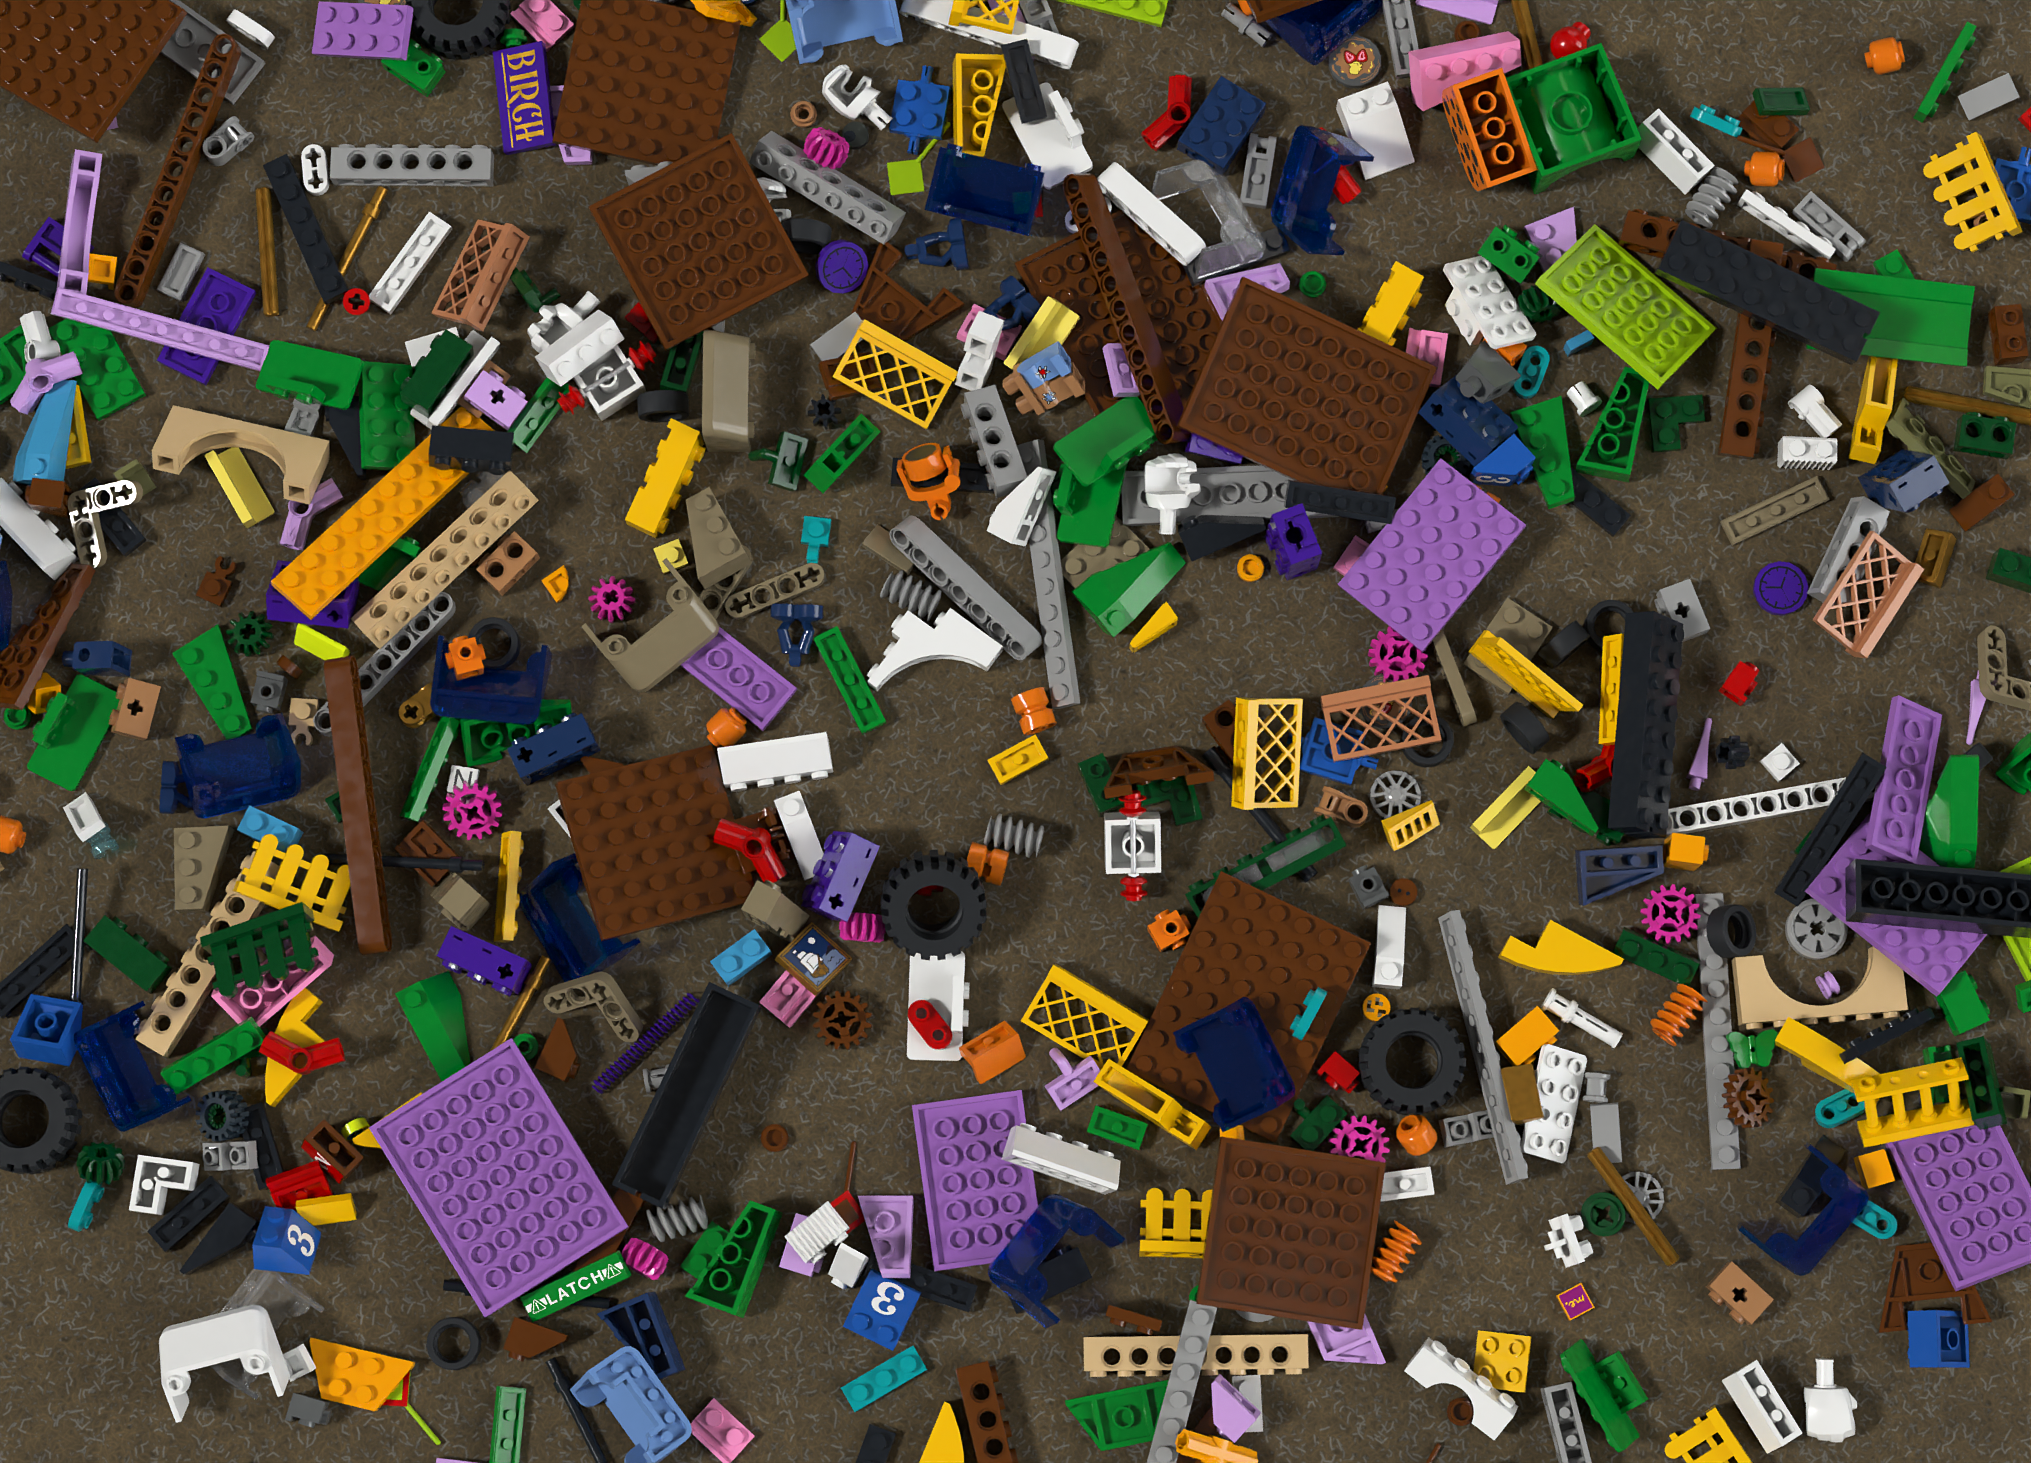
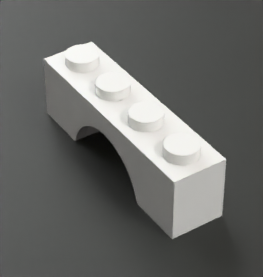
(1435, 1365)

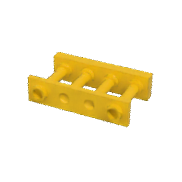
(1915, 1122)

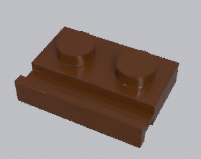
(1767, 129)
(839, 390)
(426, 843)
(1144, 1323)

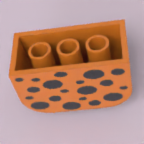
(1487, 130)

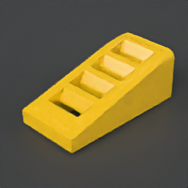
(1159, 623)
(1406, 836)

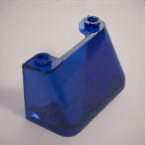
(1323, 26)
(985, 190)
(240, 770)
(1238, 1062)

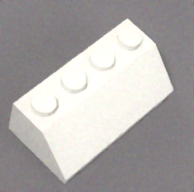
(34, 534)
(775, 761)
(1061, 1159)

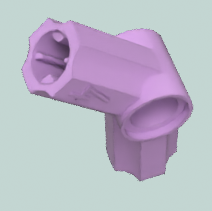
(40, 379)
(298, 525)

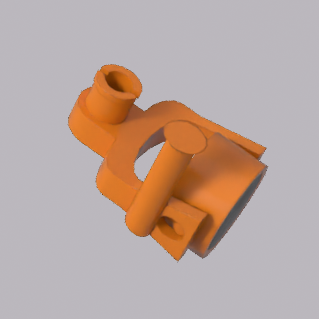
(925, 463)

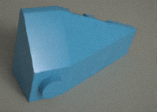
(47, 439)

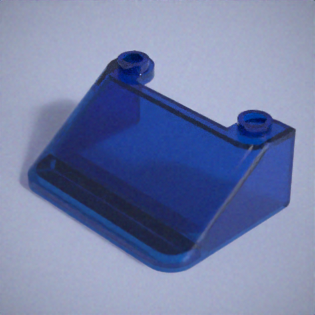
(495, 694)

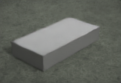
(181, 272)

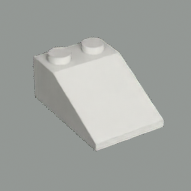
(1376, 125)

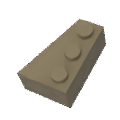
(714, 541)
(197, 865)
(460, 901)
(774, 911)

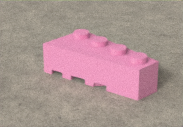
(1451, 63)
(273, 994)

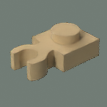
(302, 715)

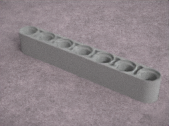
(965, 587)
(398, 657)

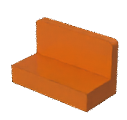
(993, 1051)

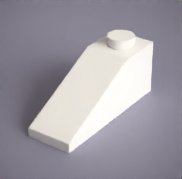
(1020, 509)
(800, 832)
(1389, 947)
(847, 1266)

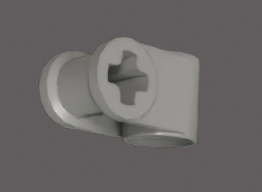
(231, 138)

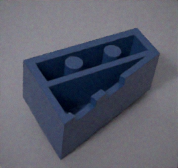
(1615, 868)
(645, 1327)

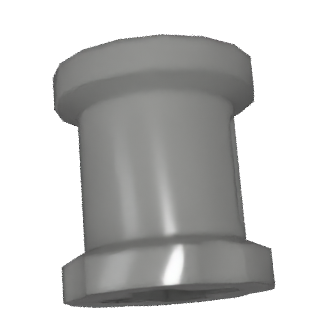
(653, 1078)
(1596, 1087)

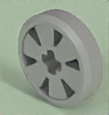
(1814, 946)

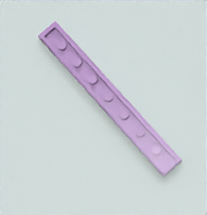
(159, 329)

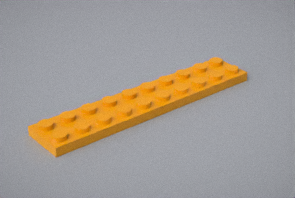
(370, 525)

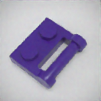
(51, 237)

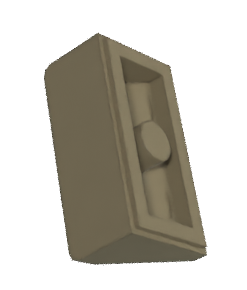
(880, 544)

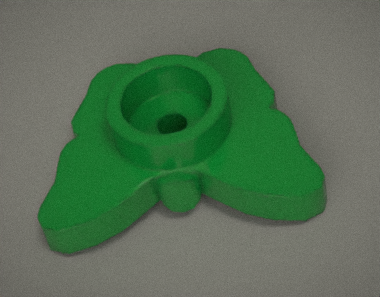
(1761, 1044)

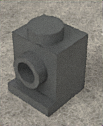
(278, 687)
(1367, 897)
(308, 1410)

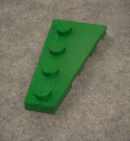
(1545, 436)
(214, 680)

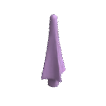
(1977, 703)
(1699, 766)

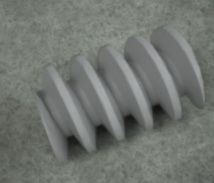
(1710, 197)
(910, 594)
(1014, 835)
(678, 1219)

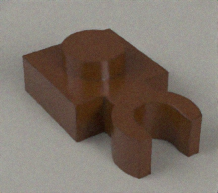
(215, 586)

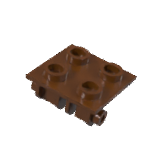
(770, 821)

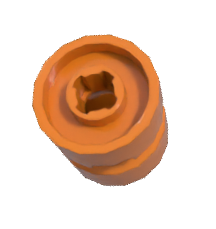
(1033, 709)
(996, 861)

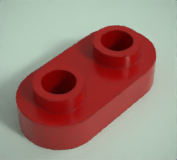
(930, 1024)

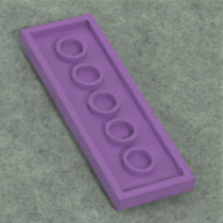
(1905, 784)

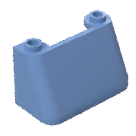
(838, 21)
(637, 1403)

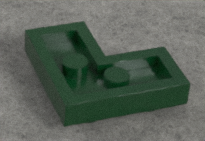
(1667, 414)
(1180, 796)

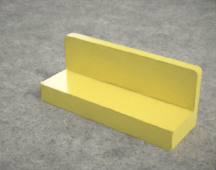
(1049, 325)
(240, 486)
(1506, 811)

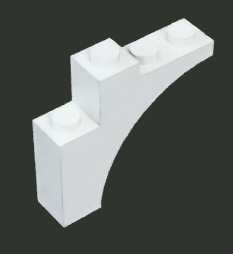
(918, 642)

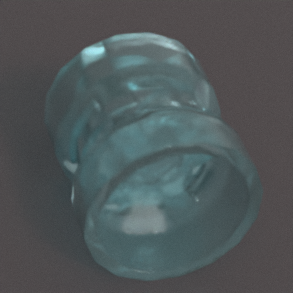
(101, 842)

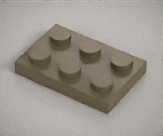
(1087, 560)
(1520, 630)

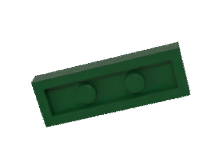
(1656, 957)

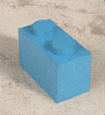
(258, 823)
(741, 957)

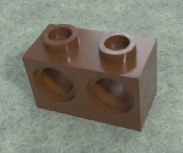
(2008, 334)
(1223, 734)

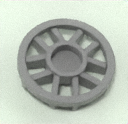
(1394, 794)
(1643, 1194)

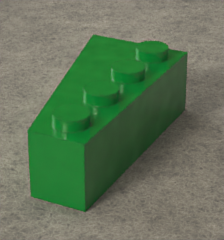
(1615, 437)
(738, 1261)

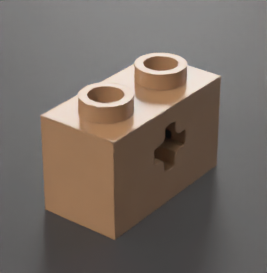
(145, 698)
(1754, 1297)

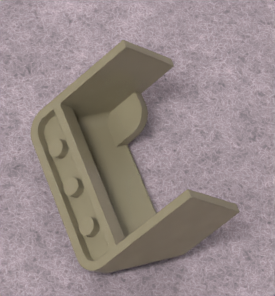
(726, 392)
(665, 644)

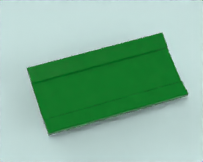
(1915, 318)

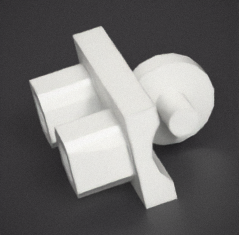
(1565, 1242)

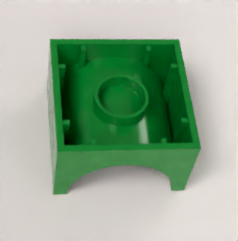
(1573, 115)

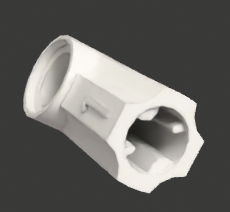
(38, 337)
(1811, 407)

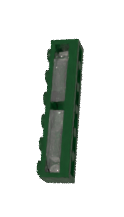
(1276, 861)

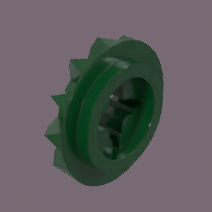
(1590, 1214)

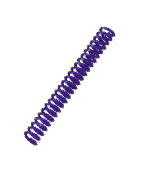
(643, 1042)

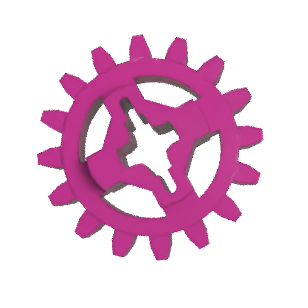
(1404, 664)
(482, 814)
(1660, 922)
(1352, 1134)

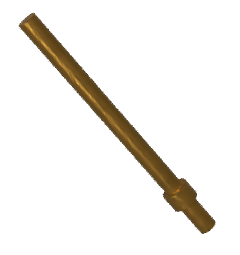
(369, 213)
(533, 982)

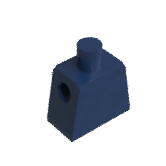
(99, 658)

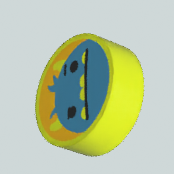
(354, 1128)

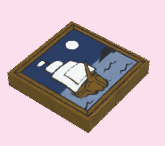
(813, 959)

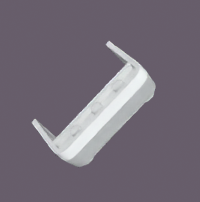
(217, 1339)

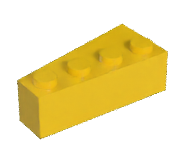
(975, 98)
(1392, 304)
(665, 479)

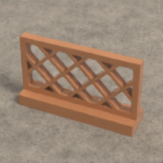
(489, 280)
(1887, 603)
(1378, 695)

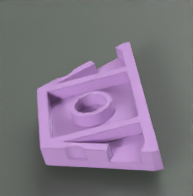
(1346, 1343)

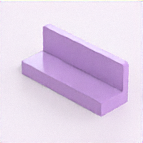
(1476, 10)

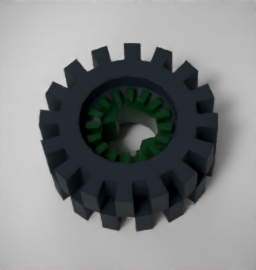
(1437, 448)
(213, 1106)

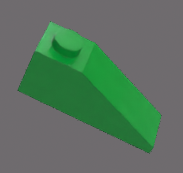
(841, 453)
(1558, 792)

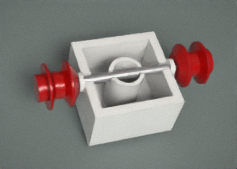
(609, 381)
(1132, 844)

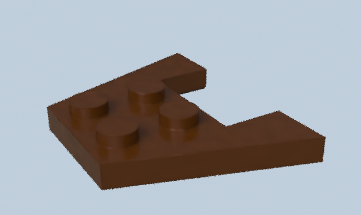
(892, 307)
(1155, 764)
(1921, 1276)

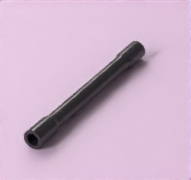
(1223, 769)

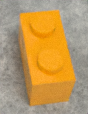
(1684, 851)
(1527, 1037)

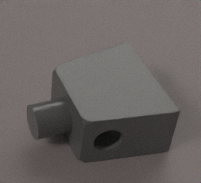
(1486, 375)

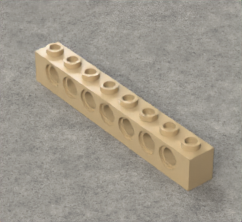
(444, 559)
(195, 994)
(1294, 1344)

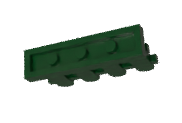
(257, 933)

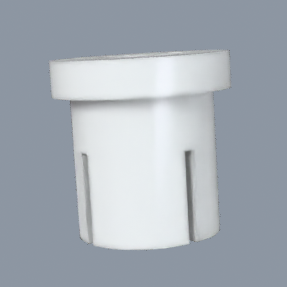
(1586, 402)

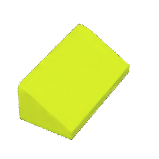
(318, 643)

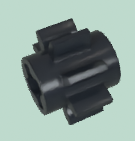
(824, 419)
(1732, 752)

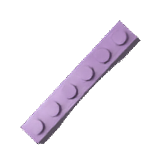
(79, 221)

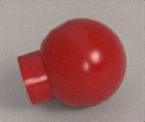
(1569, 40)

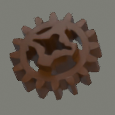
(858, 1017)
(1748, 1098)

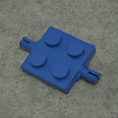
(920, 109)
(2017, 184)
(1318, 757)

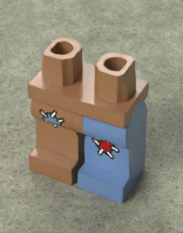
(1044, 380)

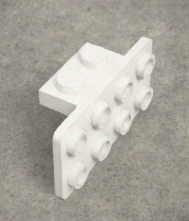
(1053, 140)
(1485, 305)
(944, 987)
(1559, 1087)

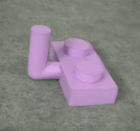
(1073, 1082)

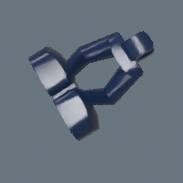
(956, 253)
(1015, 294)
(789, 613)
(169, 795)

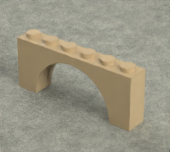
(196, 432)
(1763, 1002)

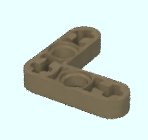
(92, 507)
(1999, 676)
(596, 994)

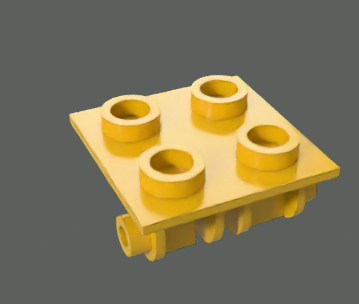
(1503, 1359)

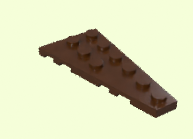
(35, 644)

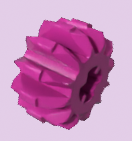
(826, 148)
(612, 609)
(863, 928)
(644, 1258)

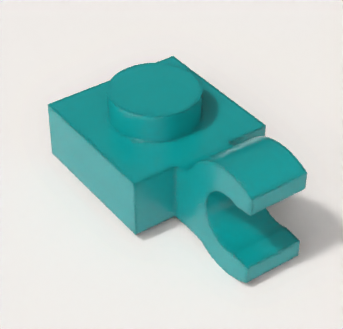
(815, 534)

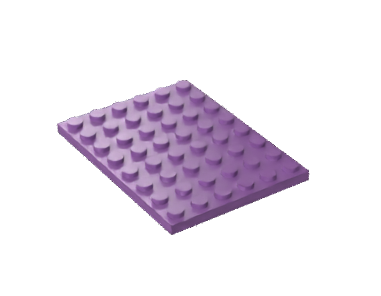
(498, 1177)

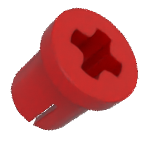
(352, 293)

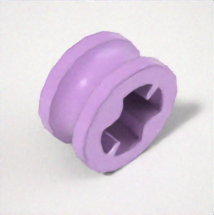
(1827, 984)

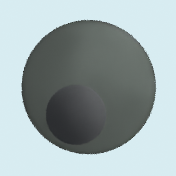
(856, 135)

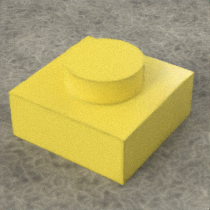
(674, 553)

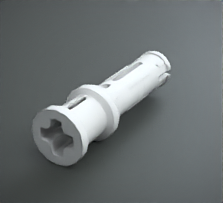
(1569, 1012)

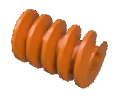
(1677, 1013)
(1394, 1253)

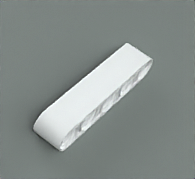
(1150, 214)

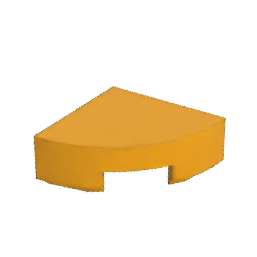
(557, 583)

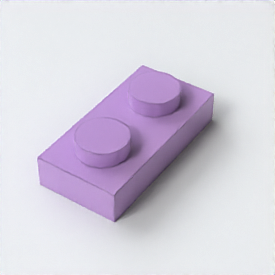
(1119, 371)

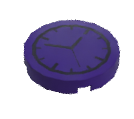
(841, 266)
(1780, 588)

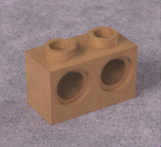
(513, 567)

